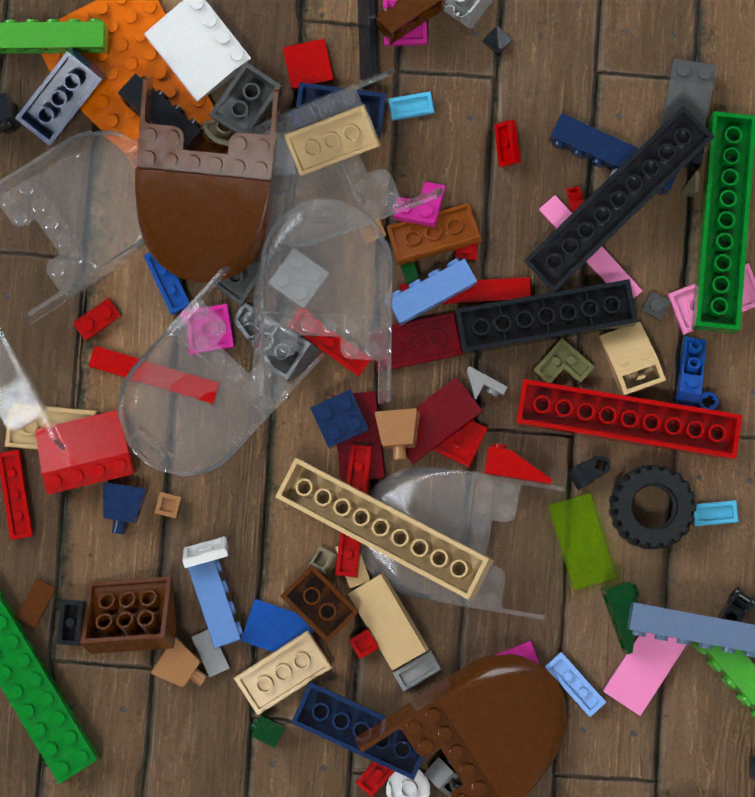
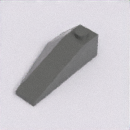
(288, 366)

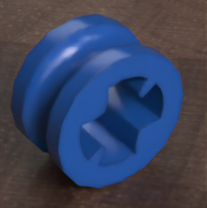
(704, 396)

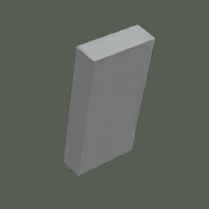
(213, 659)
(417, 671)

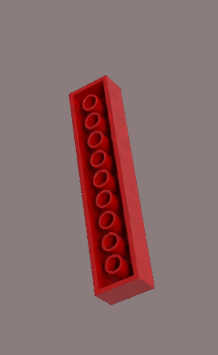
(628, 419)

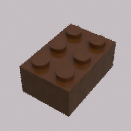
(319, 604)

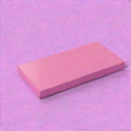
(683, 300)
(643, 671)

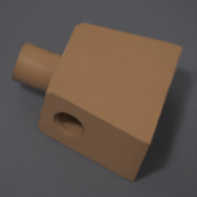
(398, 430)
(179, 665)

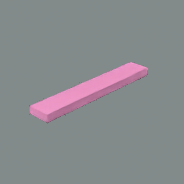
(601, 261)

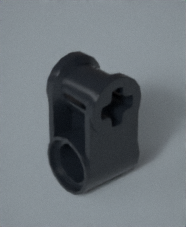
(586, 473)
(737, 604)

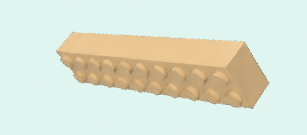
(385, 529)

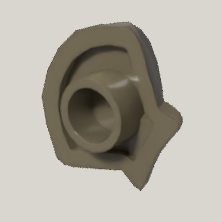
(217, 132)

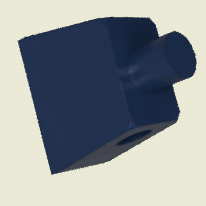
(122, 504)

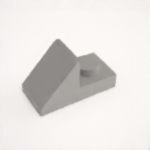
(478, 380)

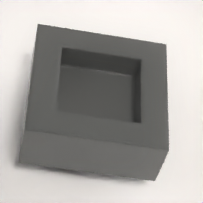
(655, 306)

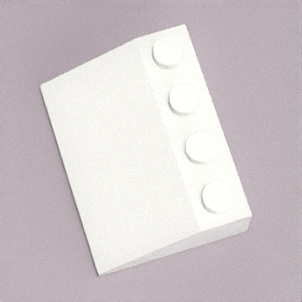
(197, 47)

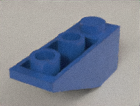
(690, 372)

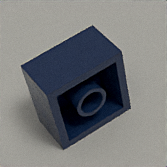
(339, 419)

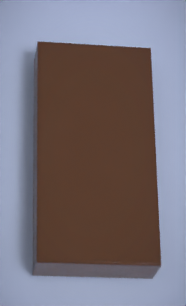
(36, 602)

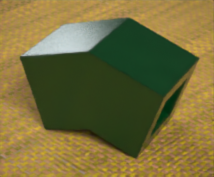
(409, 272)

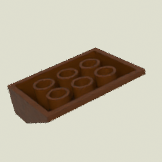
(129, 615)

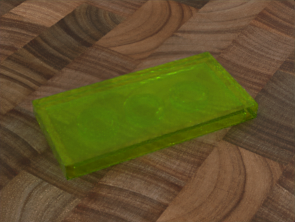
(581, 541)

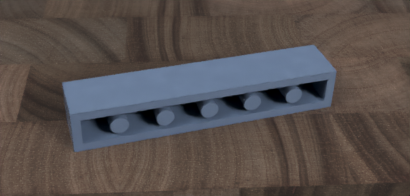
(692, 627)

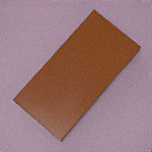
(453, 230)

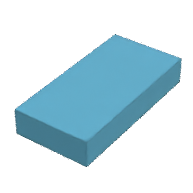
(411, 106)
(716, 513)

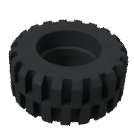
(681, 499)

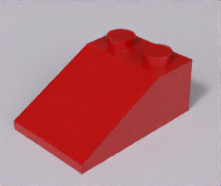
(508, 464)

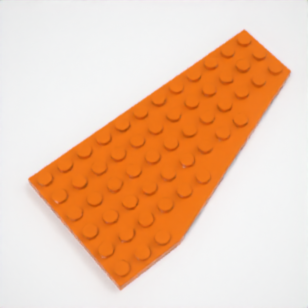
(130, 54)

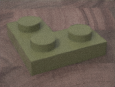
(564, 358)

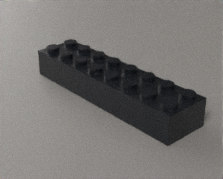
(546, 317)

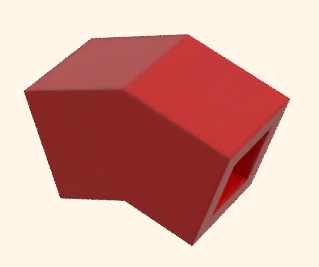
(574, 198)

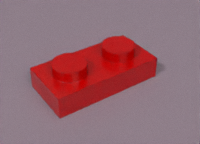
(507, 143)
(97, 319)

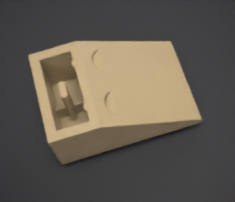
(632, 359)

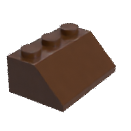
(406, 17)

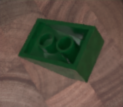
(618, 603)

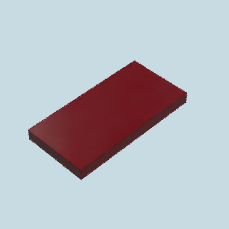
(424, 341)
(367, 404)
(442, 417)

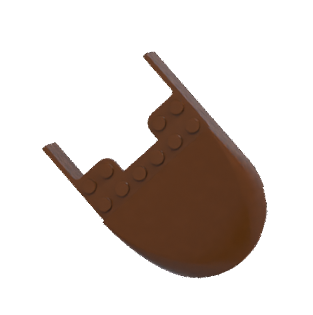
(201, 205)
(493, 722)

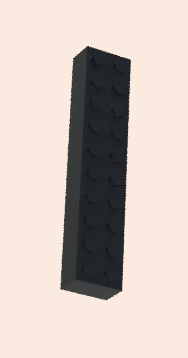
(619, 198)

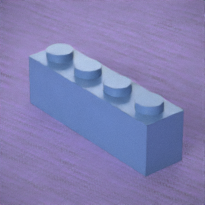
(432, 291)
(214, 604)

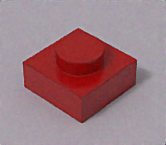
(468, 253)
(363, 643)

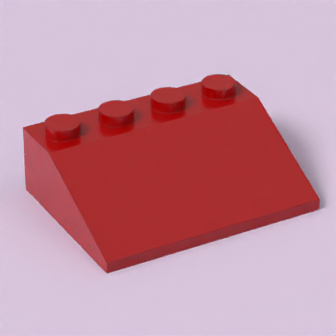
(92, 453)

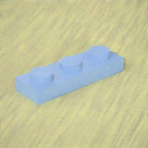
(575, 684)

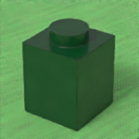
(267, 730)

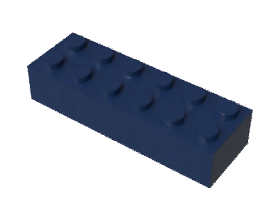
(344, 719)

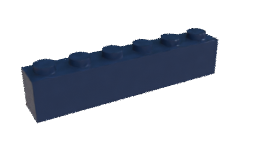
(594, 145)

